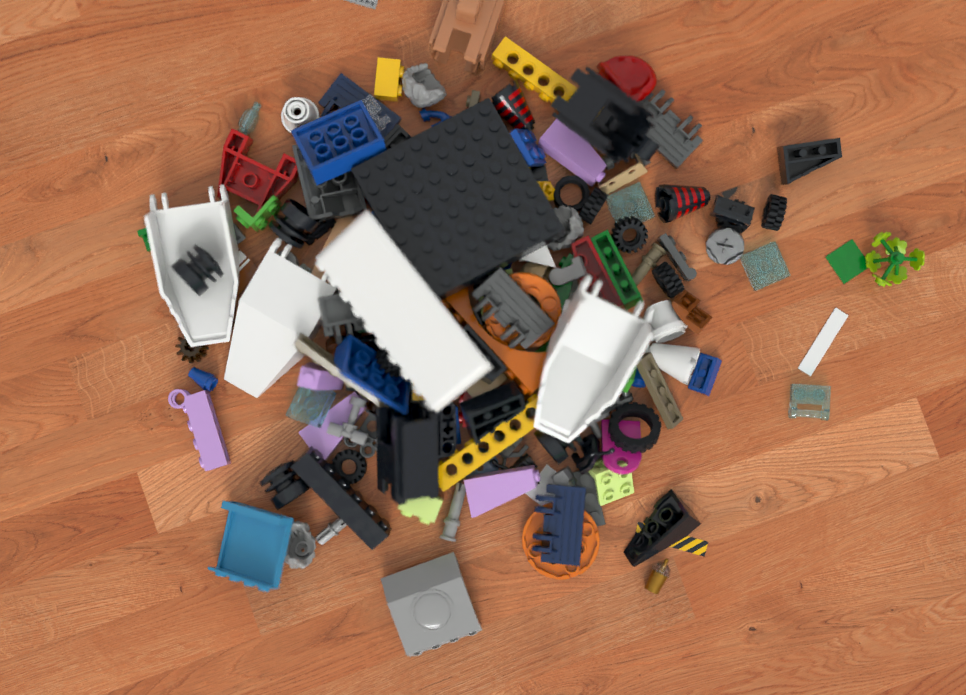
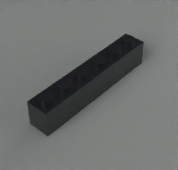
(341, 497)

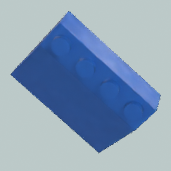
(338, 141)
(358, 364)

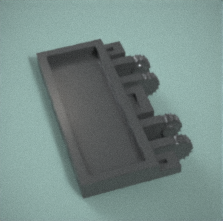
(673, 141)
(514, 307)
(337, 312)

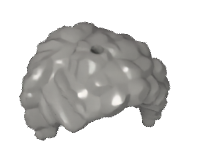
(422, 86)
(573, 227)
(300, 540)

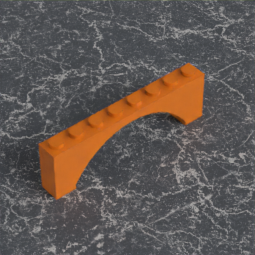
(522, 366)

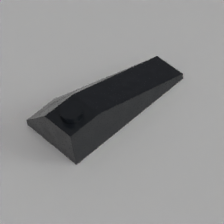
(666, 525)

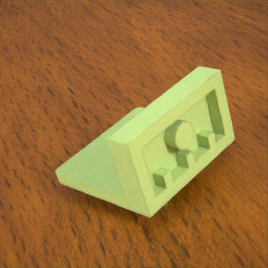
(611, 485)

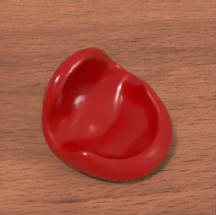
(630, 75)

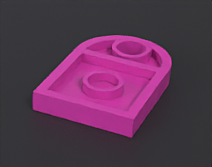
(630, 429)

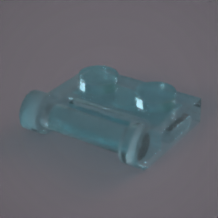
(809, 395)

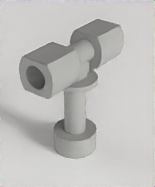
(349, 429)

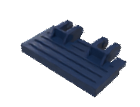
(346, 92)
(564, 524)

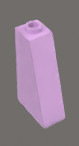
(573, 152)
(319, 438)
(498, 487)

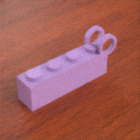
(205, 428)

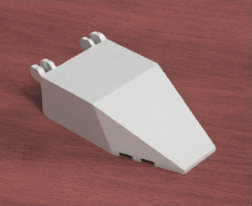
(170, 236)
(270, 317)
(589, 361)

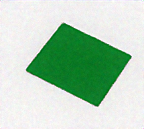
(847, 261)

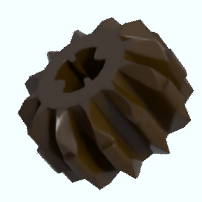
(189, 354)

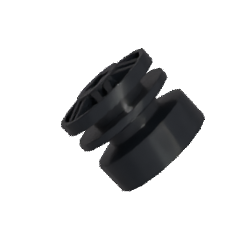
(294, 223)
(197, 270)
(556, 446)
(284, 484)

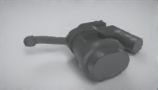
(508, 452)

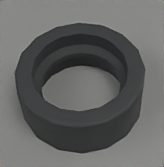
(572, 180)

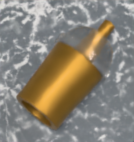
(658, 576)

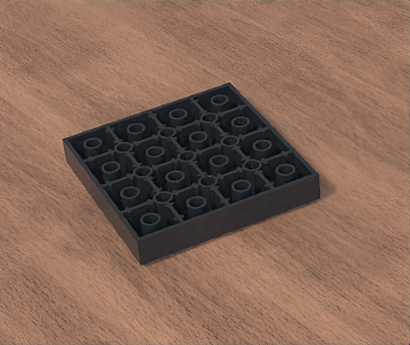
(459, 200)

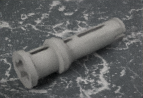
(452, 522)

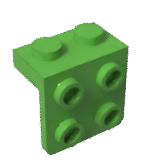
(261, 219)

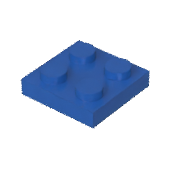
(527, 146)

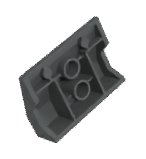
(332, 199)

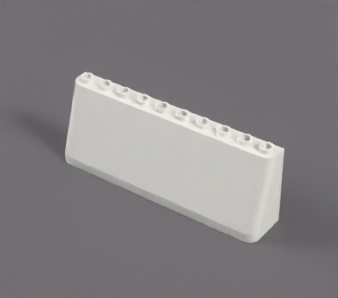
(402, 312)

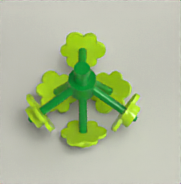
(896, 250)

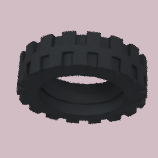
(631, 444)

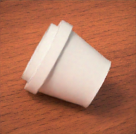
(308, 113)
(665, 322)

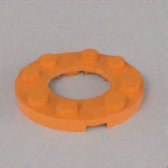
(549, 302)
(589, 549)

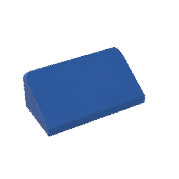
(704, 374)

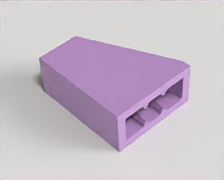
(318, 378)

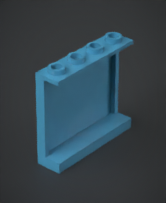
(253, 546)

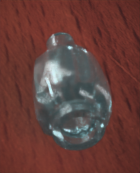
(249, 119)

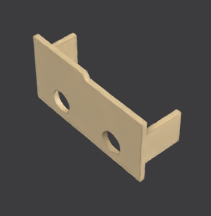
(624, 177)

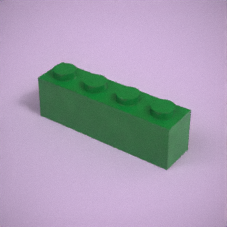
(616, 269)

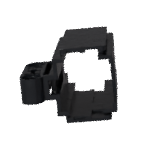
(606, 117)
(411, 448)

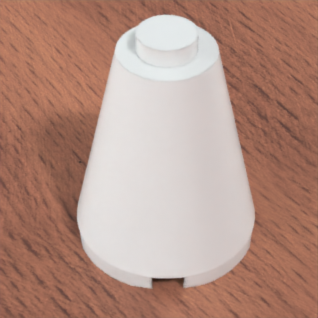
(675, 360)

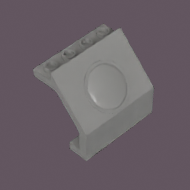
(430, 605)

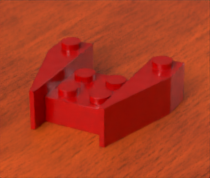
(250, 178)

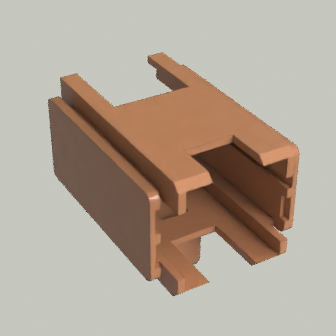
(466, 28)

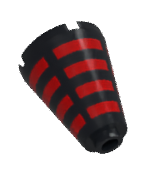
(513, 107)
(679, 200)

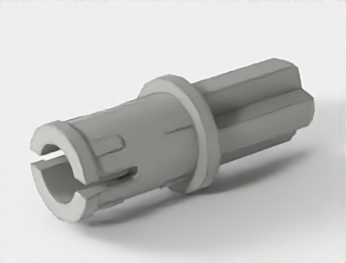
(330, 531)

